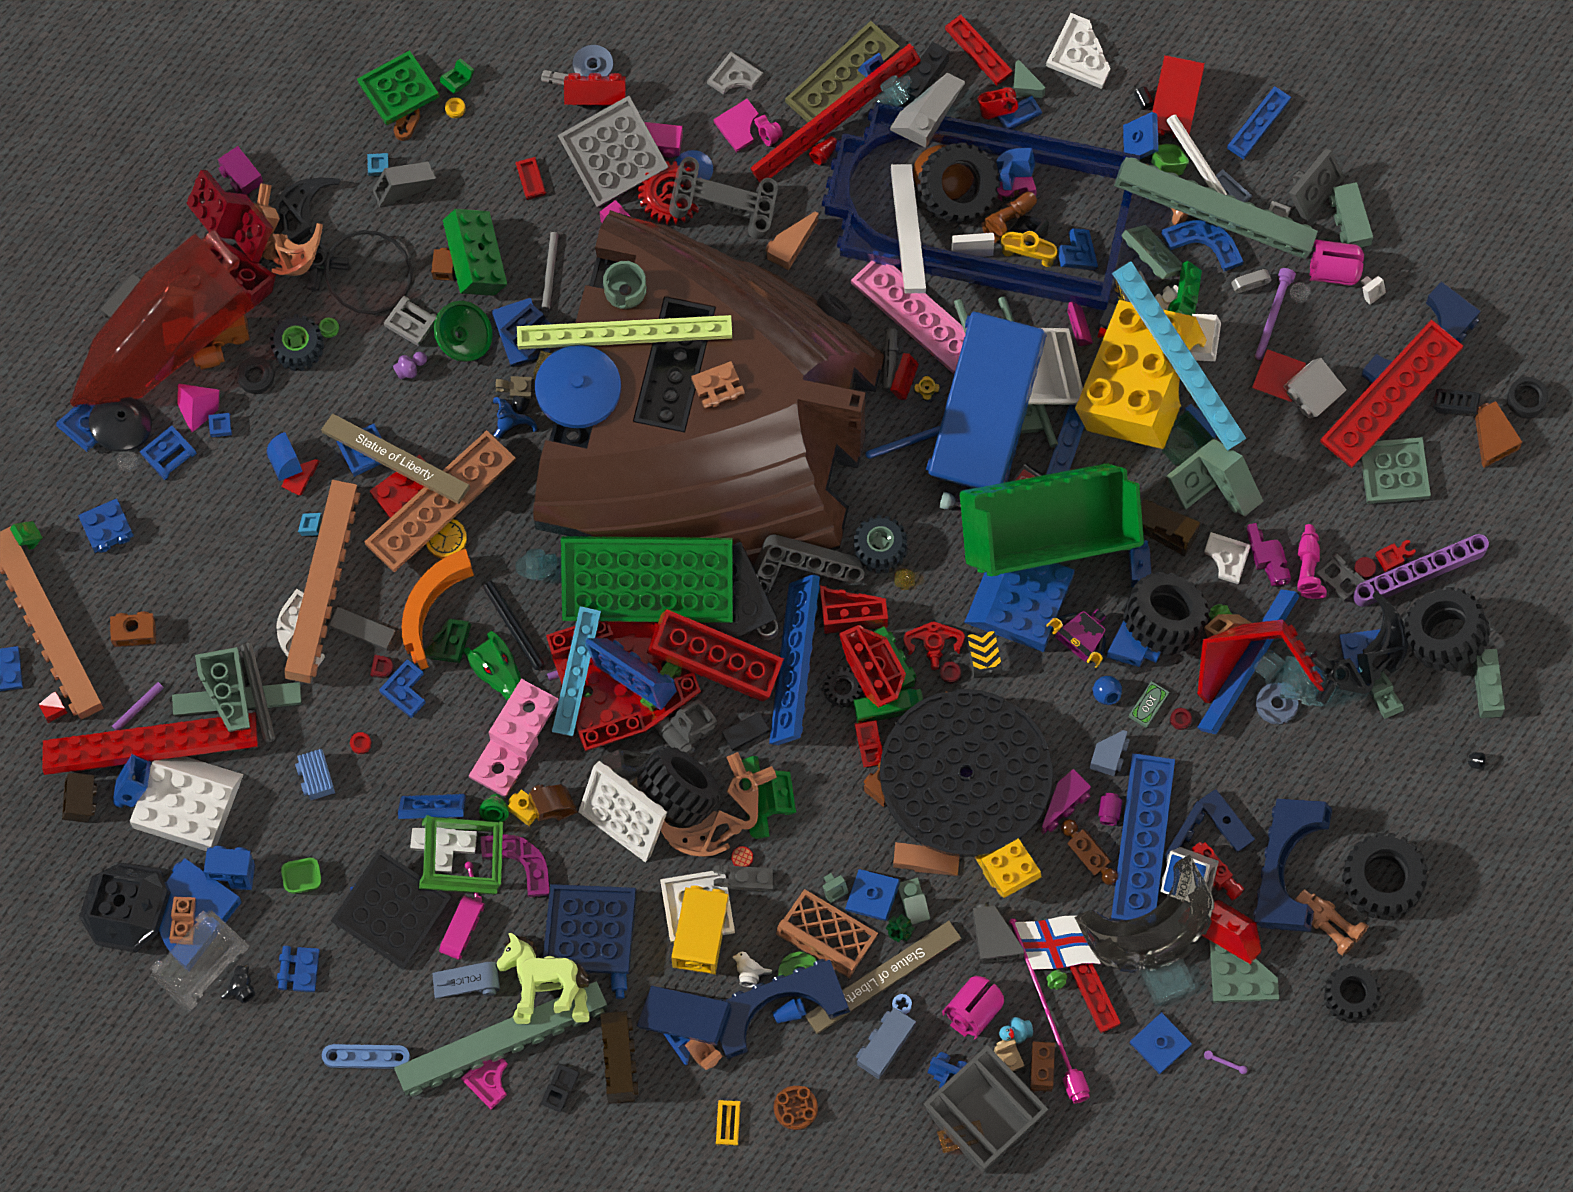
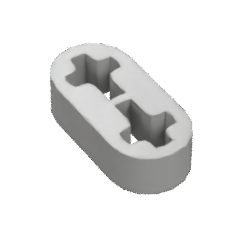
(1251, 281)

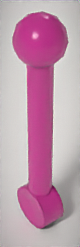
(469, 865)

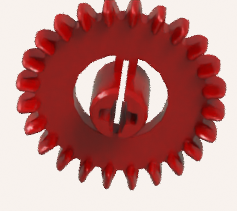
(656, 203)

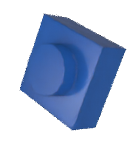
(220, 425)

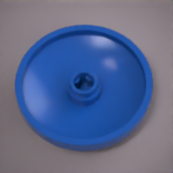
(578, 386)

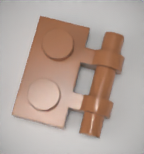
(714, 380)

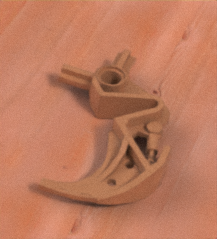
(289, 253)
(745, 799)

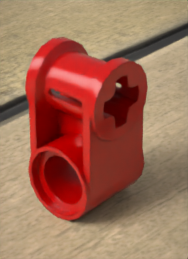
(996, 103)

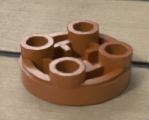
(795, 1107)

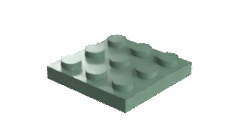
(1395, 471)

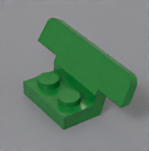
(773, 797)

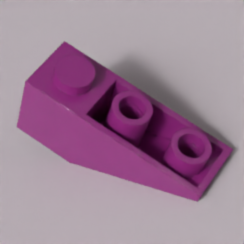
(1068, 793)

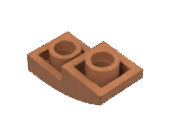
(182, 917)

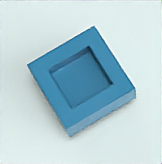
(377, 163)
(310, 524)

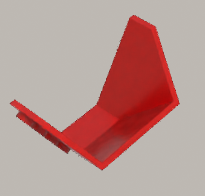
(1225, 649)

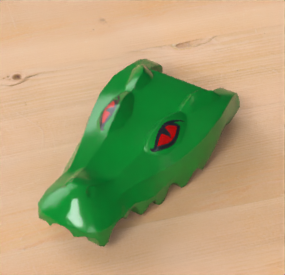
(495, 665)

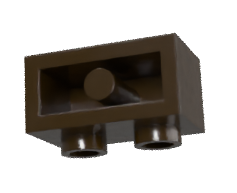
(78, 797)

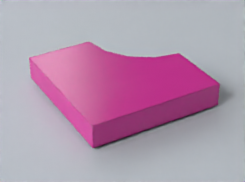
(736, 124)
(487, 1082)

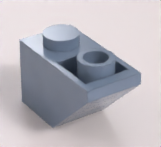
(1108, 753)

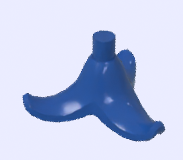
(508, 418)

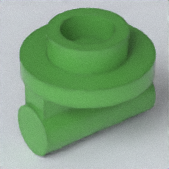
(1218, 609)

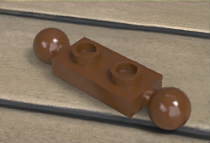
(1089, 852)

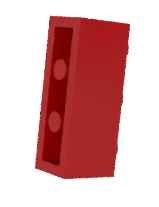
(594, 89)

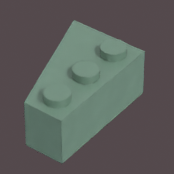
(1232, 478)

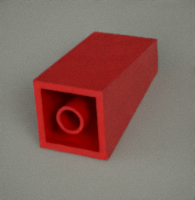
(1177, 92)

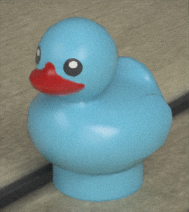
(1017, 1030)

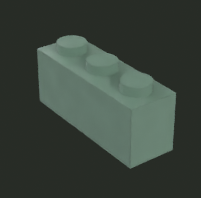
(1351, 215)
(1488, 684)

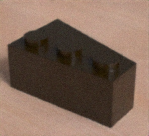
(1168, 527)

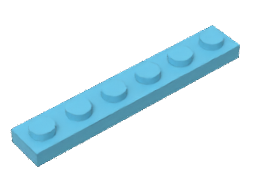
(575, 672)

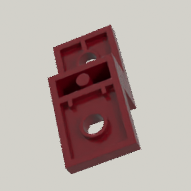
(229, 215)

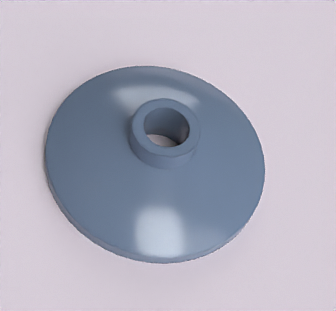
(593, 55)

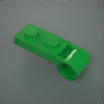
(1187, 290)

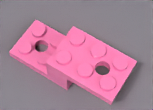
(513, 738)

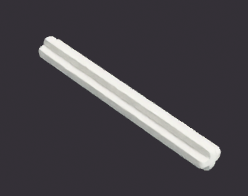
(1195, 154)

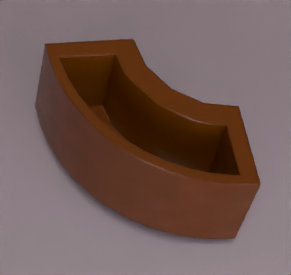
(552, 802)

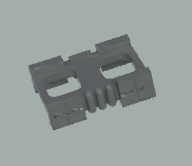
(1345, 573)

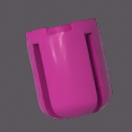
(1336, 263)
(975, 1020)

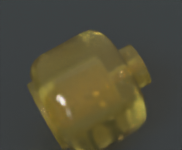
(904, 578)

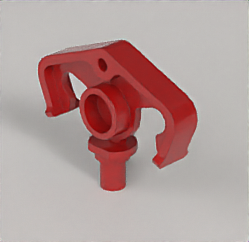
(933, 638)

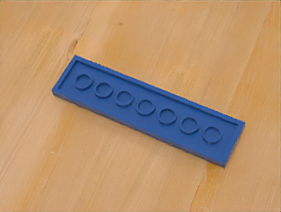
(796, 652)
(1143, 836)

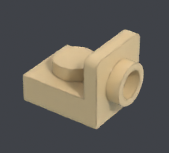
(1009, 1054)

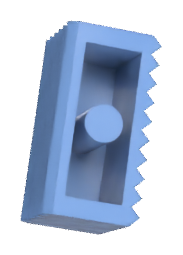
(315, 774)

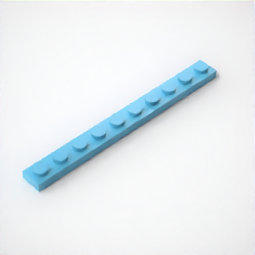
(1179, 355)

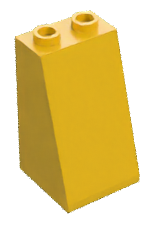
(700, 930)

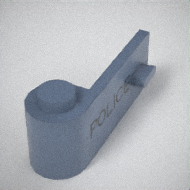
(466, 979)

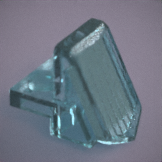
(1297, 684)

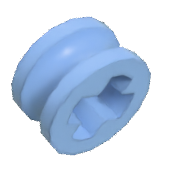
(899, 998)

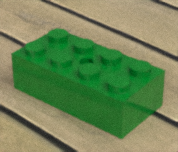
(474, 252)

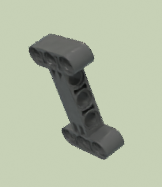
(723, 198)

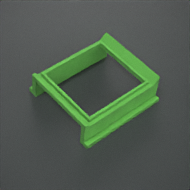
(460, 883)

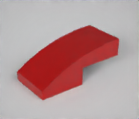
(869, 742)

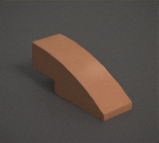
(924, 860)

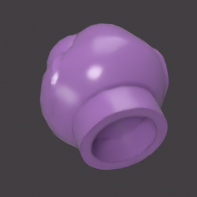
(407, 367)

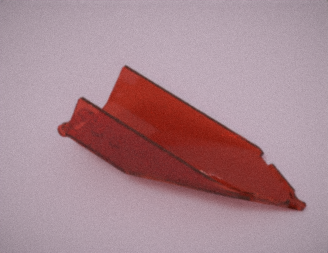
(163, 323)

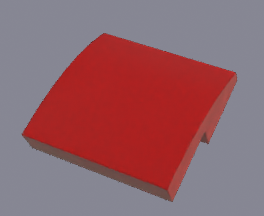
(1275, 373)

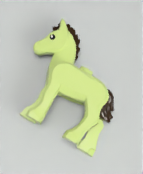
(545, 975)

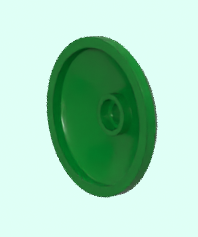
(470, 324)

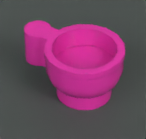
(771, 130)

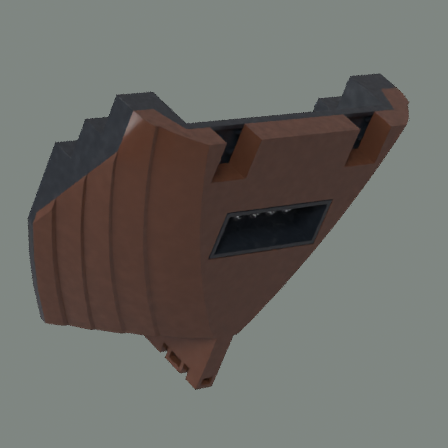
(725, 469)

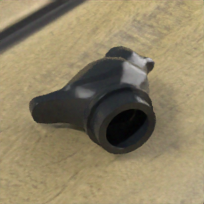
(240, 985)

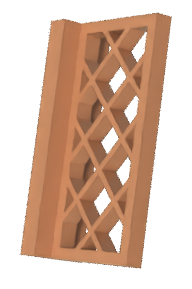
(820, 949)

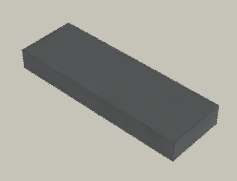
(362, 628)

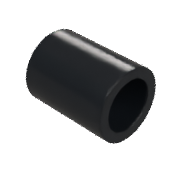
(1144, 98)

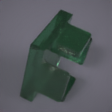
(1185, 439)

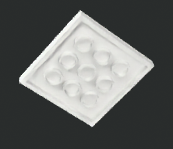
(622, 811)

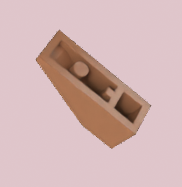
(790, 242)

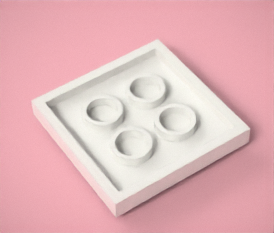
(673, 894)

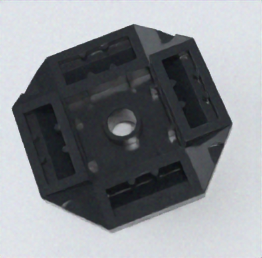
(134, 922)

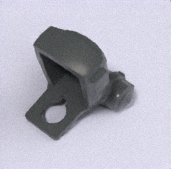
(687, 726)

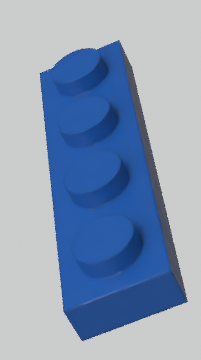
(1259, 122)

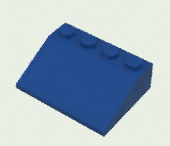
(630, 671)

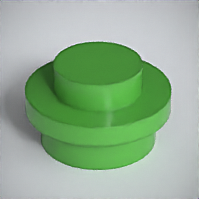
(328, 327)
(1056, 979)

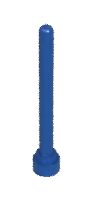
(902, 442)

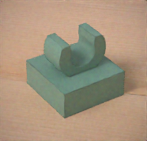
(834, 887)

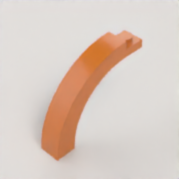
(423, 595)

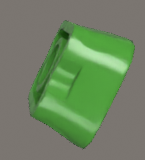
(1170, 159)
(301, 875)

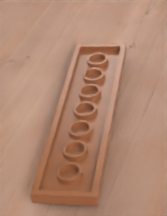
(430, 512)

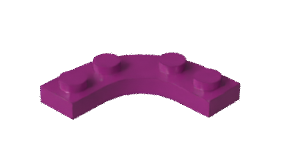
(528, 856)

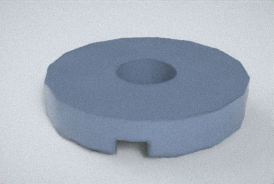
(1270, 713)

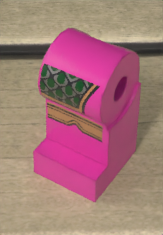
(1020, 186)

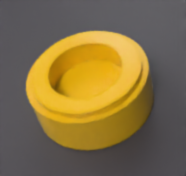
(455, 107)

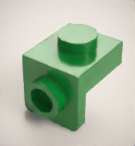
(458, 77)
(26, 534)

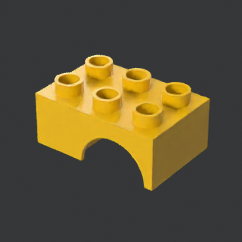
(1132, 383)

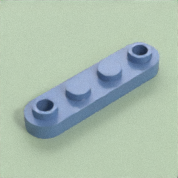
(365, 1056)

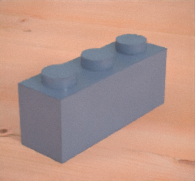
(885, 1042)

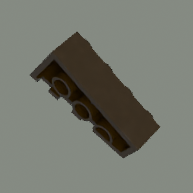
(617, 1057)

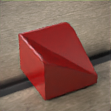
(52, 707)

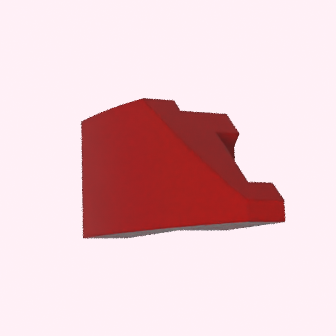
(299, 481)

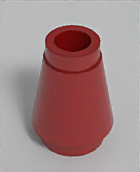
(822, 151)

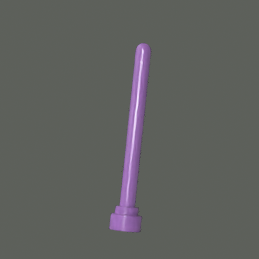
(1286, 277)

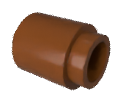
(209, 357)

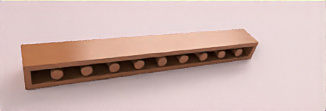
(321, 582)
(47, 628)

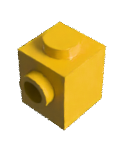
(521, 807)

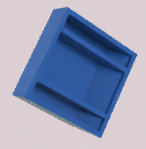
(1021, 603)

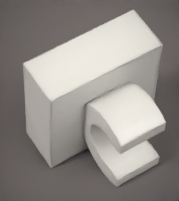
(1373, 289)

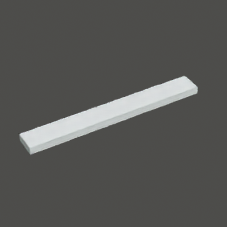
(908, 228)

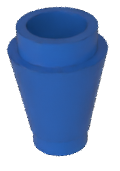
(790, 1011)

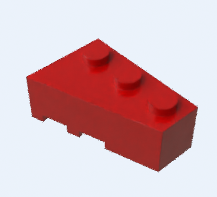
(847, 610)

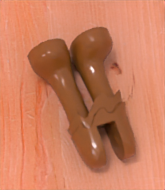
(996, 222)

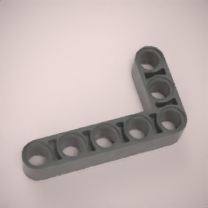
(803, 561)

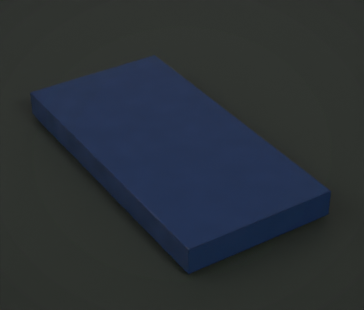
(684, 1015)

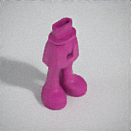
(1310, 555)

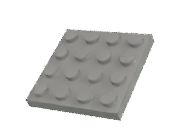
(613, 151)

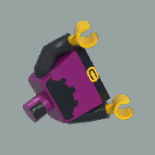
(1082, 634)

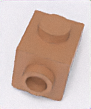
(703, 1053)

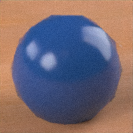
(1107, 688)

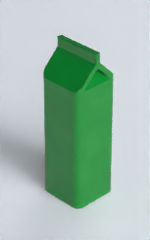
(867, 710)

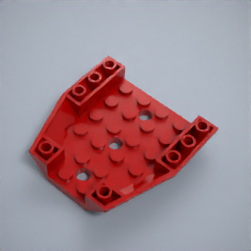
(613, 709)

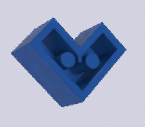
(231, 866)

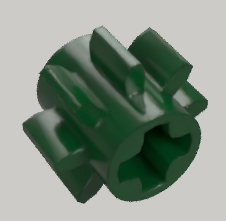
(899, 928)

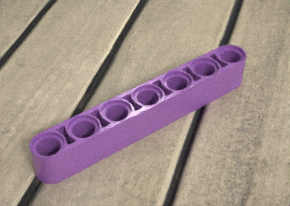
(1427, 563)

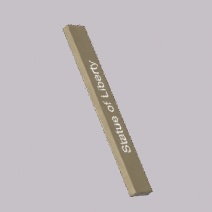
(395, 458)
(889, 973)

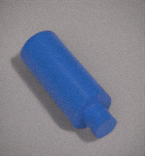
(618, 984)

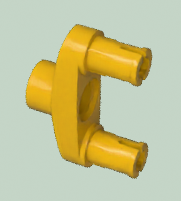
(1042, 249)

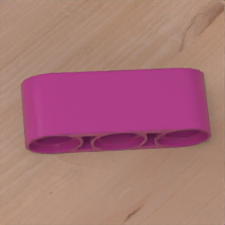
(462, 924)

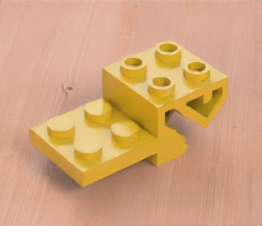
(1009, 868)

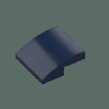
(527, 317)

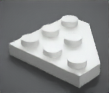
(1079, 53)

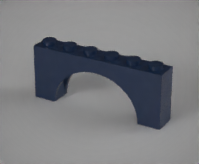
(1453, 315)
(1290, 824)
(813, 983)

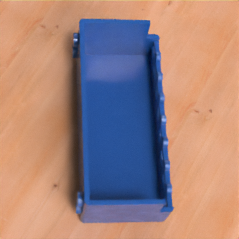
(987, 401)

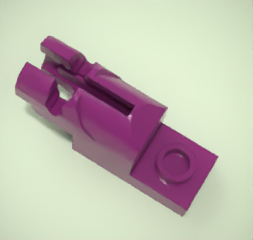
(1268, 556)

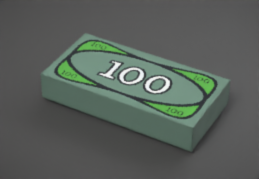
(1148, 704)

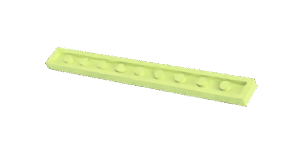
(624, 332)

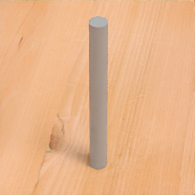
(550, 271)

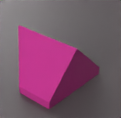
(197, 404)

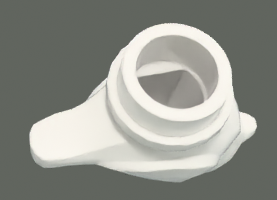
(749, 970)

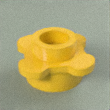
(926, 382)

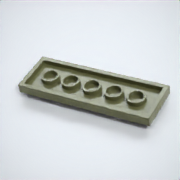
(840, 72)

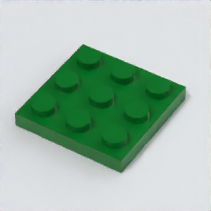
(398, 88)

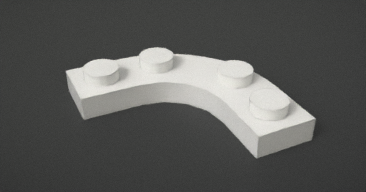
(287, 622)

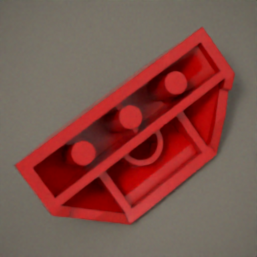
(873, 664)
(1234, 932)

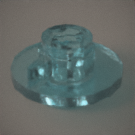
(894, 90)
(536, 564)

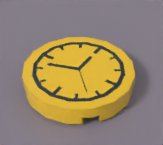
(448, 540)

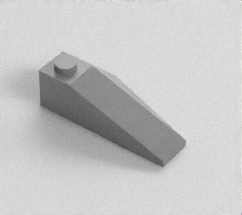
(924, 115)

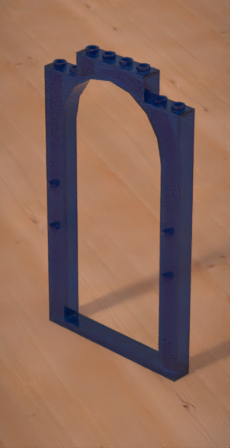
(867, 245)

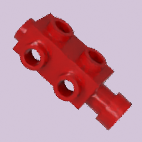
(1224, 879)

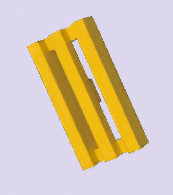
(727, 1141)

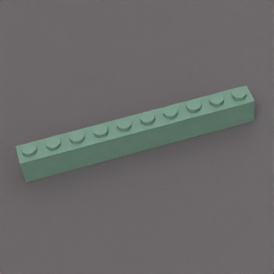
(1215, 207)
(492, 1044)

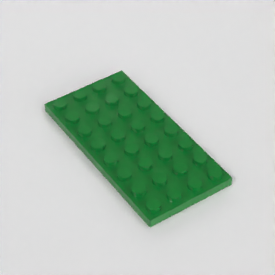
(645, 576)

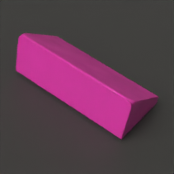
(1079, 324)

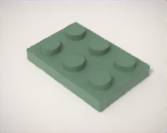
(1153, 251)
(1191, 478)

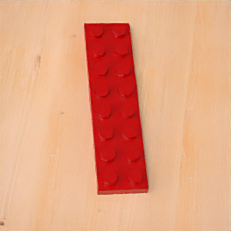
(1391, 394)

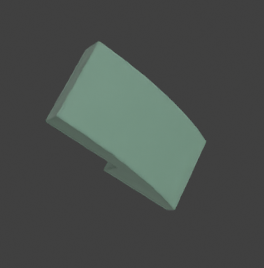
(1385, 697)

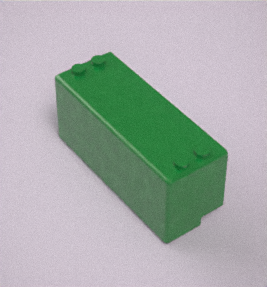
(1050, 519)

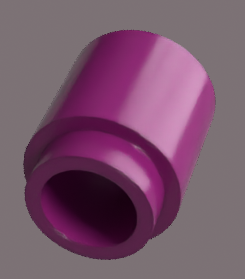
(1110, 809)

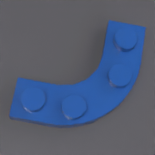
(1207, 234)

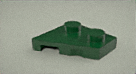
(449, 642)

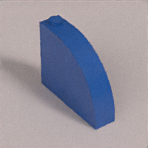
(190, 881)

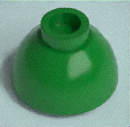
(494, 809)

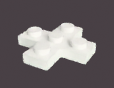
(447, 843)

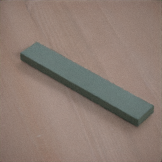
(201, 703)

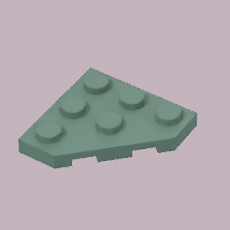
(1239, 981)

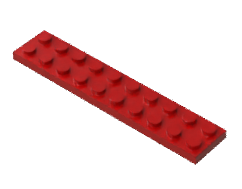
(147, 743)

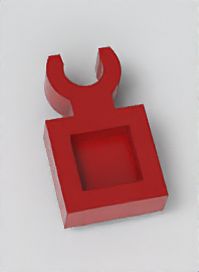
(1392, 557)

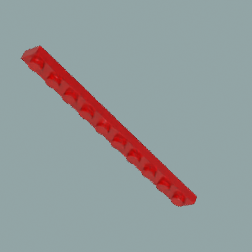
(834, 114)

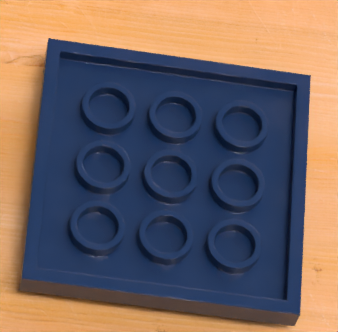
(591, 926)

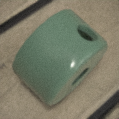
(624, 274)

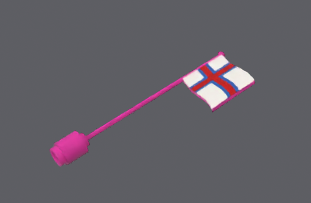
(1056, 945)

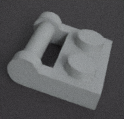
(407, 325)

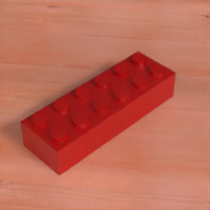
(715, 655)

